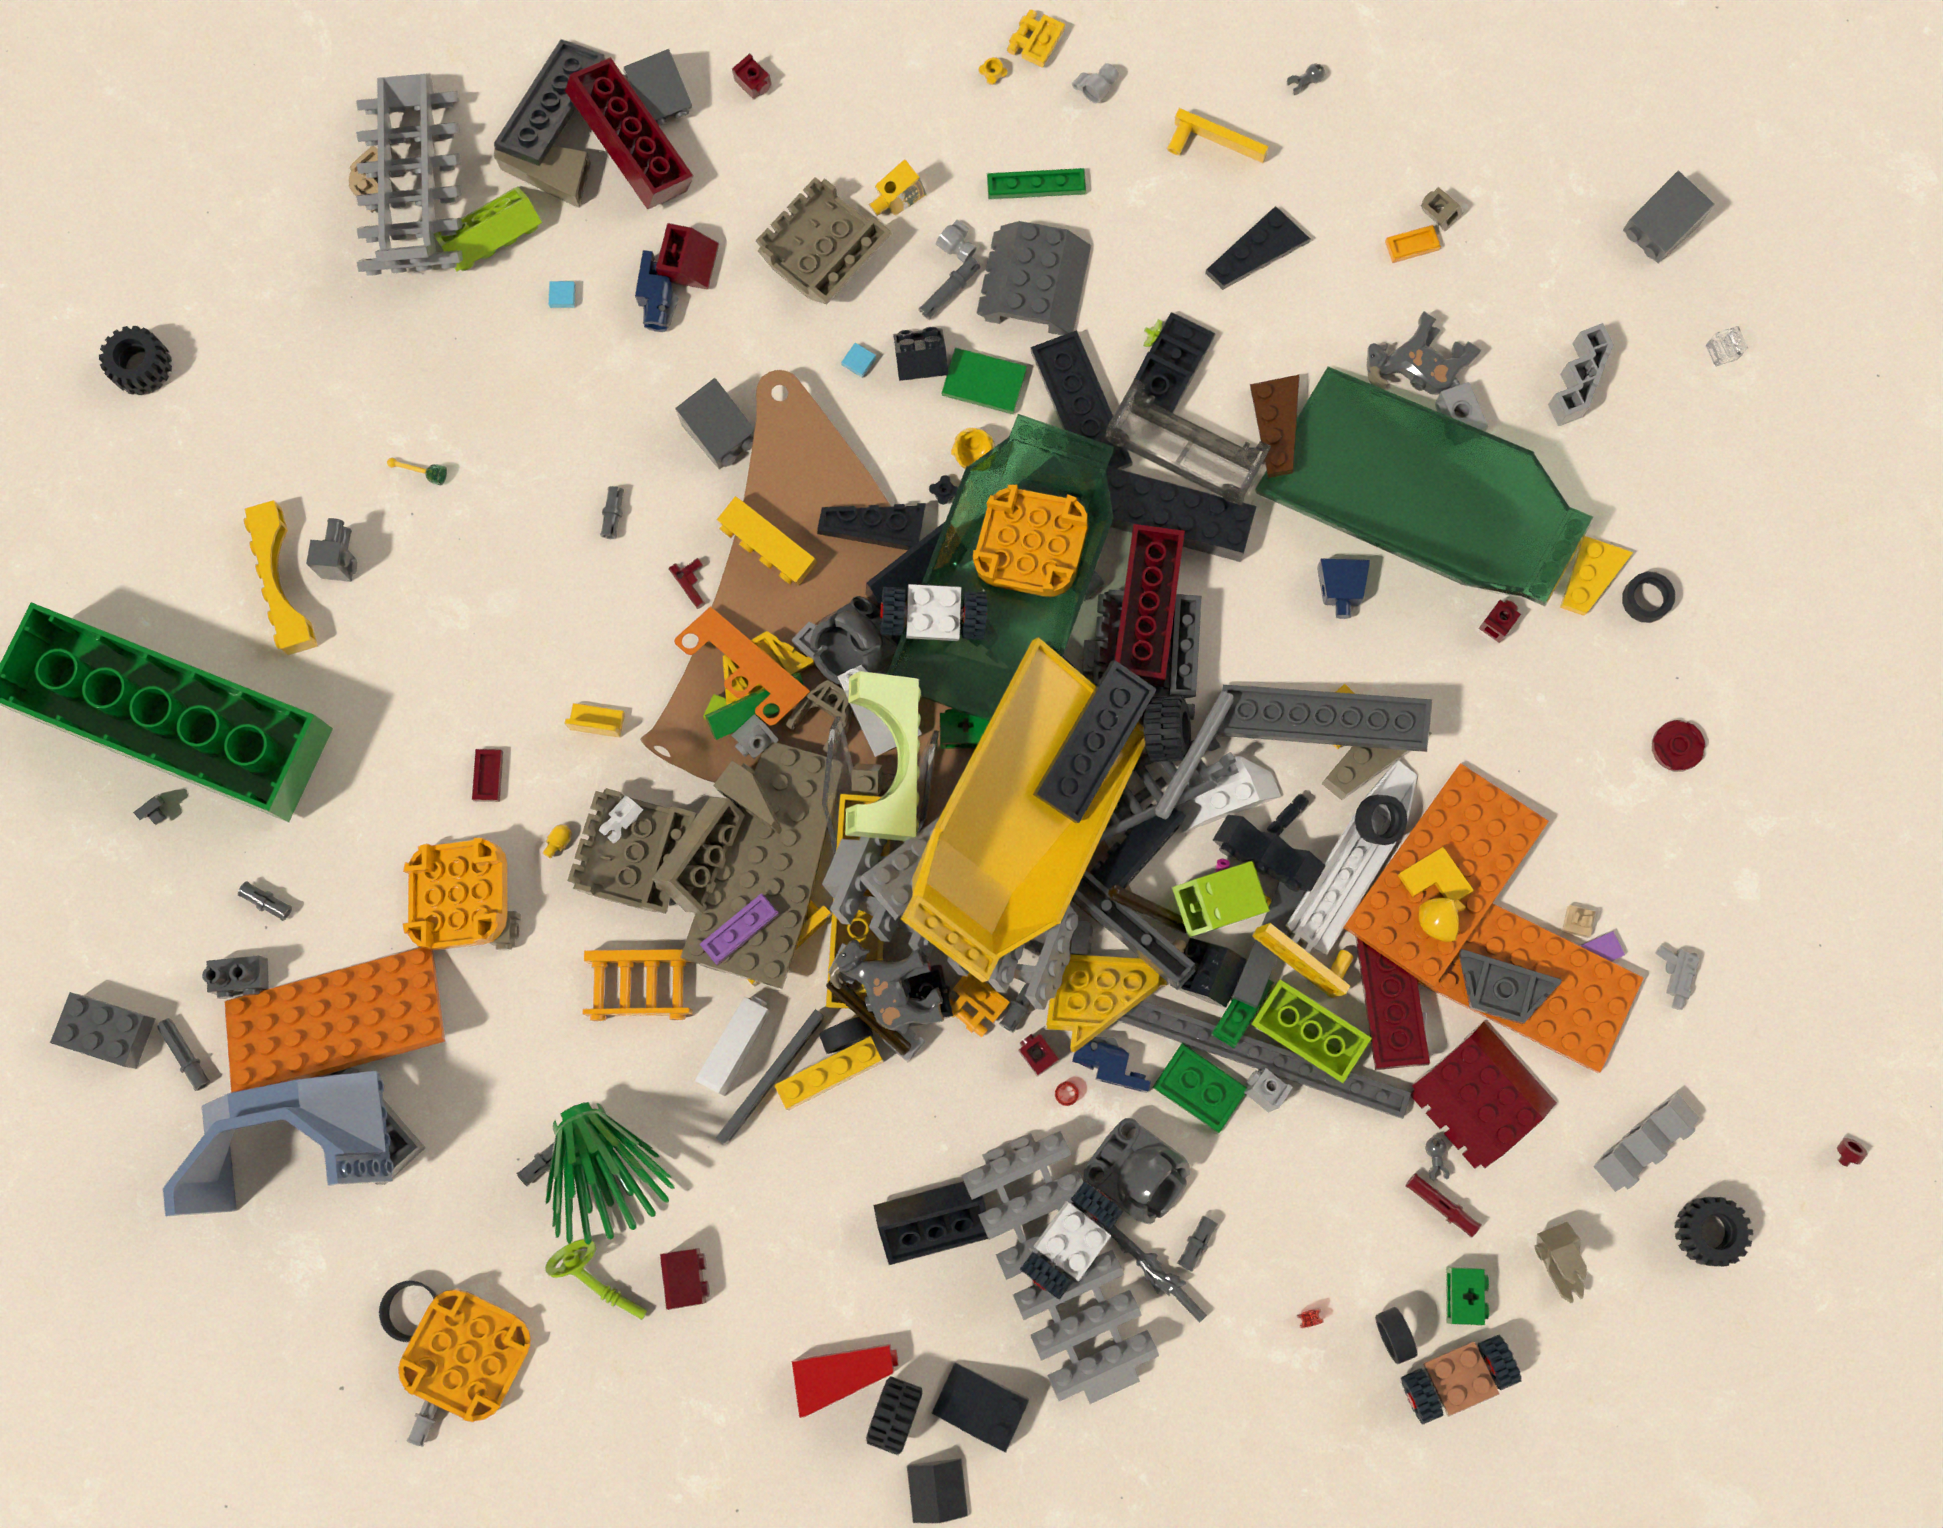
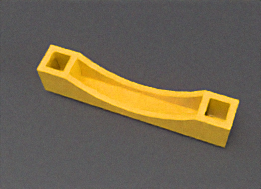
(268, 531)

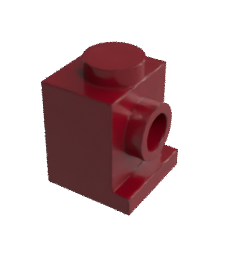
(751, 77)
(1494, 625)
(1045, 1061)

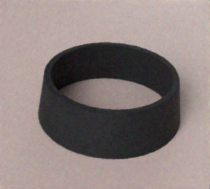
(384, 1308)

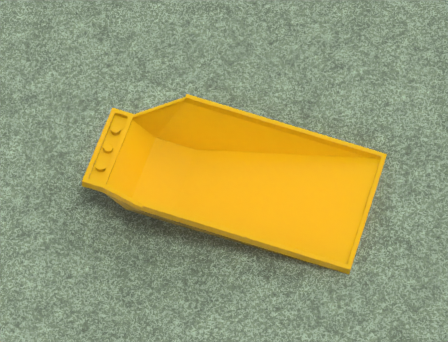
(999, 855)

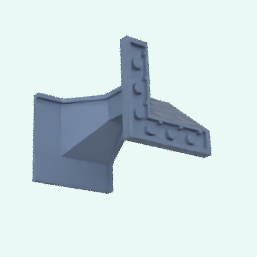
(335, 1111)

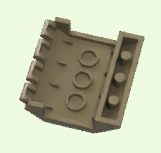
(820, 242)
(625, 868)

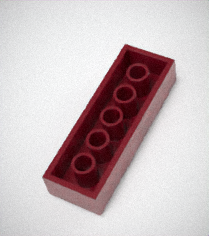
(629, 133)
(1149, 602)

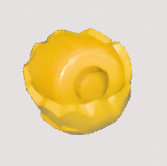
(971, 445)

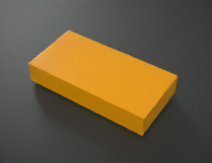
(1412, 243)

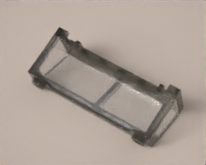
(1185, 446)

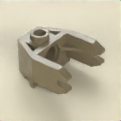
(823, 697)
(1560, 1253)

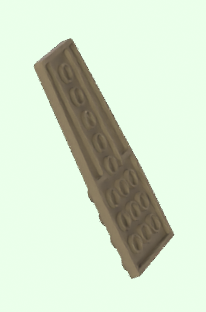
(770, 864)

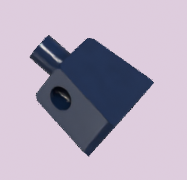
(1343, 583)

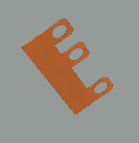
(752, 663)

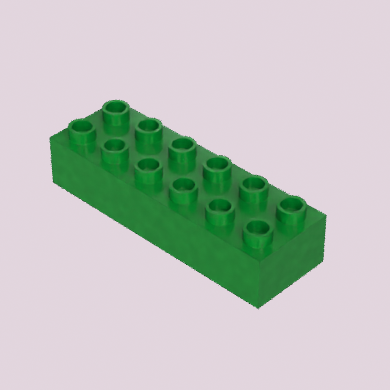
(161, 712)

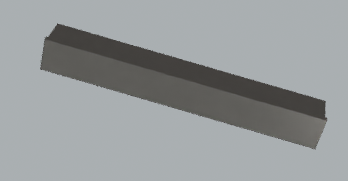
(1134, 932)

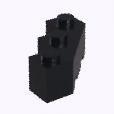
(1269, 852)

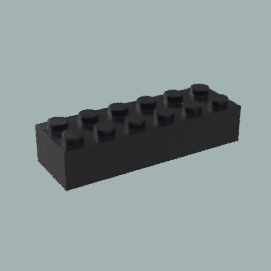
(1207, 519)

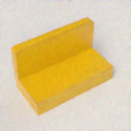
(595, 720)

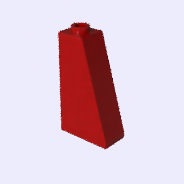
(837, 1375)

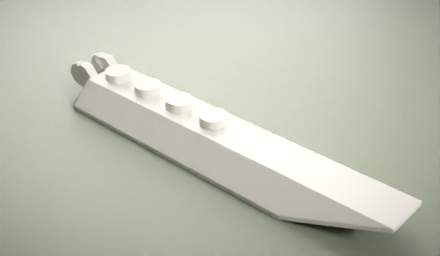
(1349, 870)

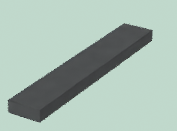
(1261, 959)
(770, 1077)

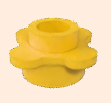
(992, 64)

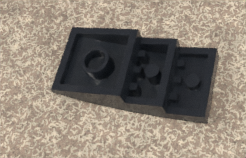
(1173, 360)

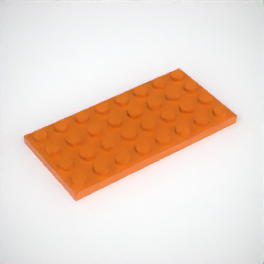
(1485, 838)
(1580, 1014)
(334, 1021)

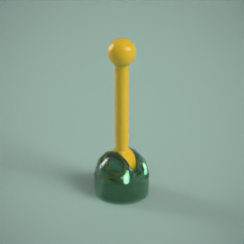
(435, 473)

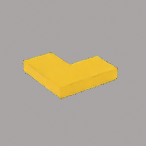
(1436, 870)

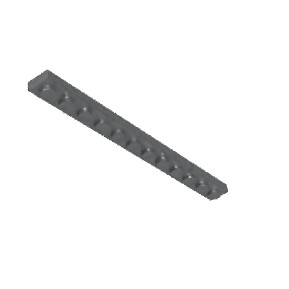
(1264, 1055)

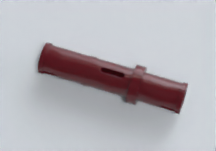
(1442, 1204)

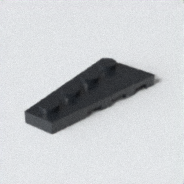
(1266, 241)
(882, 526)

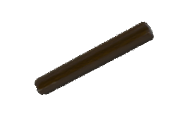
(1147, 908)
(859, 1007)

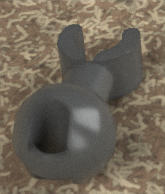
(1312, 75)
(1436, 1152)

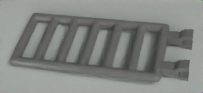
(1209, 774)

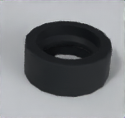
(1642, 615)
(1397, 824)
(844, 1035)
(1396, 1335)

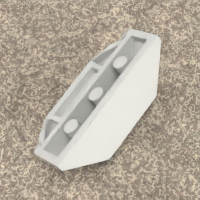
(1232, 795)

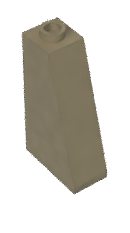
(560, 173)

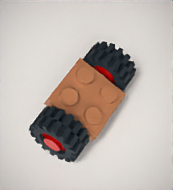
(1461, 1379)

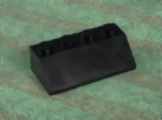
(905, 570)
(1136, 850)
(929, 1222)

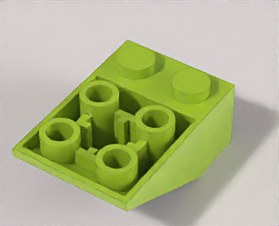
(1220, 899)

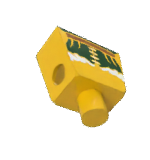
(898, 190)

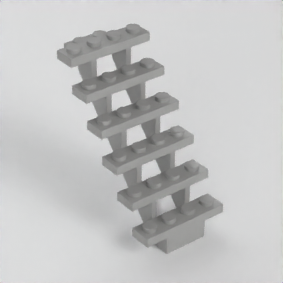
(395, 94)
(844, 885)
(1107, 1369)

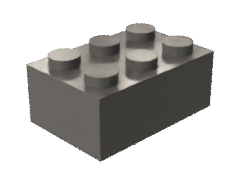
(102, 1030)

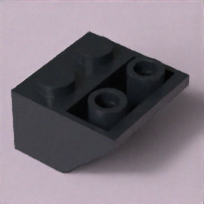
(920, 353)
(1215, 972)

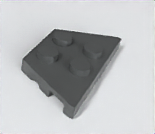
(1503, 987)

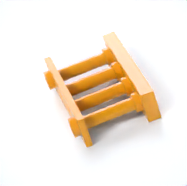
(626, 961)

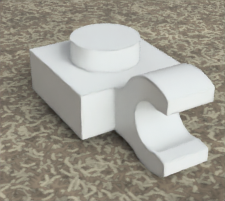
(622, 815)

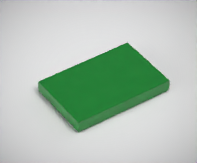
(984, 381)
(1200, 1088)

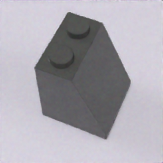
(659, 86)
(1668, 217)
(716, 424)

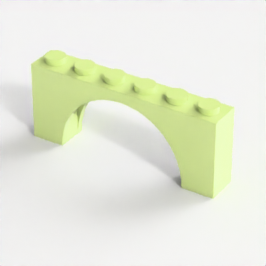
(896, 704)

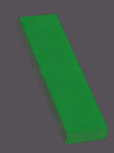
(1036, 183)
(734, 715)

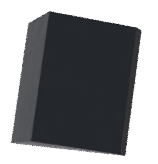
(937, 1491)

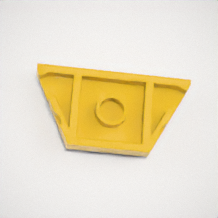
(780, 652)

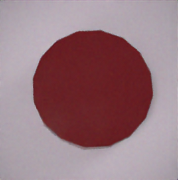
(1678, 746)

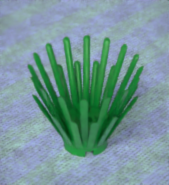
(587, 1154)

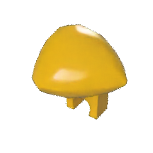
(1440, 918)

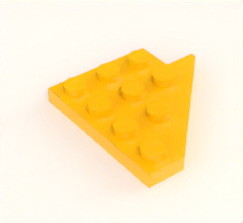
(1097, 994)

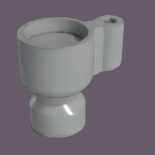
(1096, 85)
(952, 241)

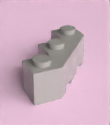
(1582, 374)
(1646, 1143)

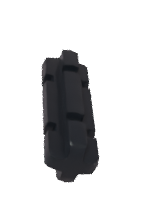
(1288, 814)

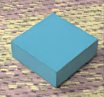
(561, 294)
(858, 360)

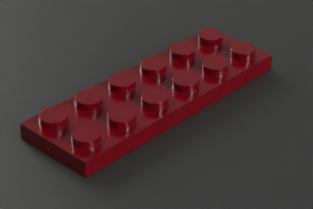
(1392, 1011)

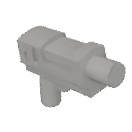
(1682, 969)

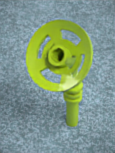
(574, 1265)

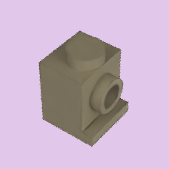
(1448, 214)
(510, 932)

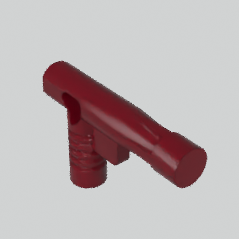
(689, 580)

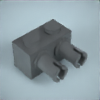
(331, 556)
(236, 976)

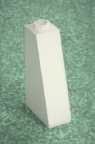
(873, 727)
(733, 1045)

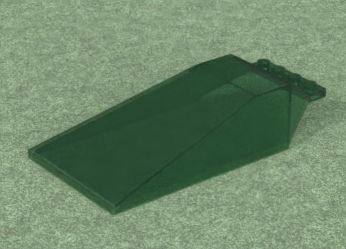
(1428, 490)
(976, 672)

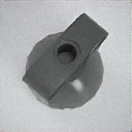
(852, 639)
(1138, 1172)

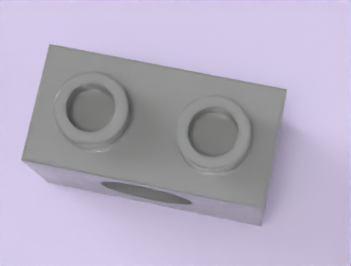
(1461, 399)

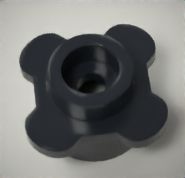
(936, 489)

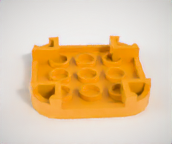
(1031, 541)
(456, 894)
(464, 1355)

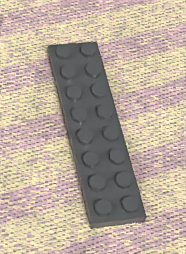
(1327, 718)

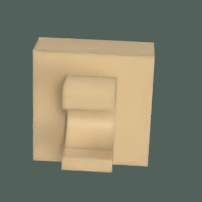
(1578, 921)

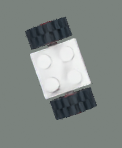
(933, 613)
(1072, 1240)

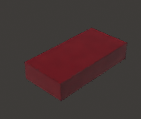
(487, 775)

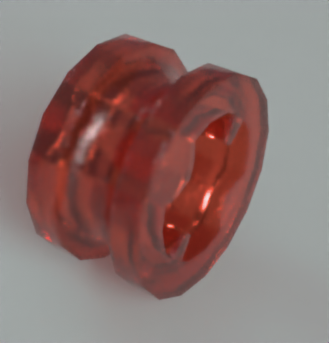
(1070, 1101)
(1310, 1318)

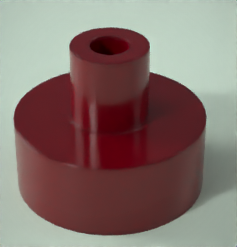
(1851, 1152)

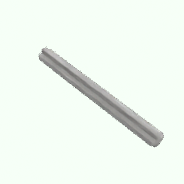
(1194, 755)

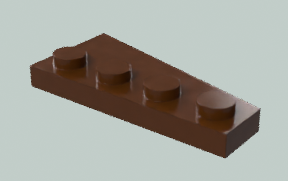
(1276, 418)

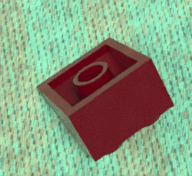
(684, 1278)

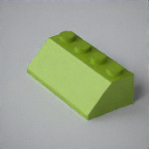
(491, 227)
(1311, 1031)

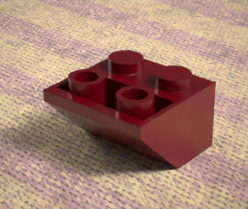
(687, 256)

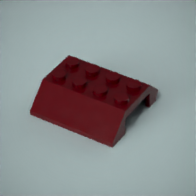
(1482, 1097)

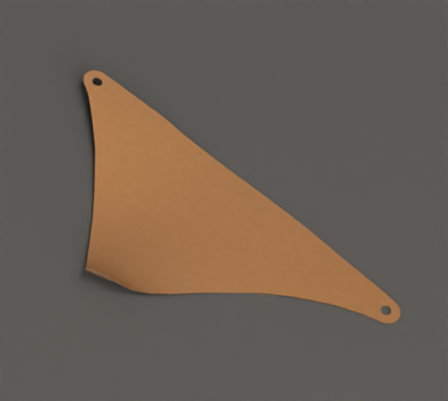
(793, 473)

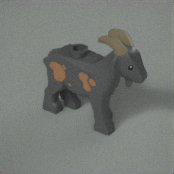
(1419, 362)
(886, 987)

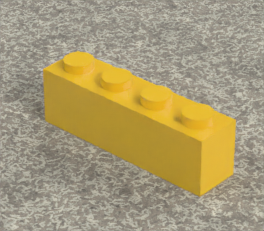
(767, 541)
(828, 1073)

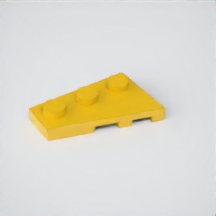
(1592, 573)

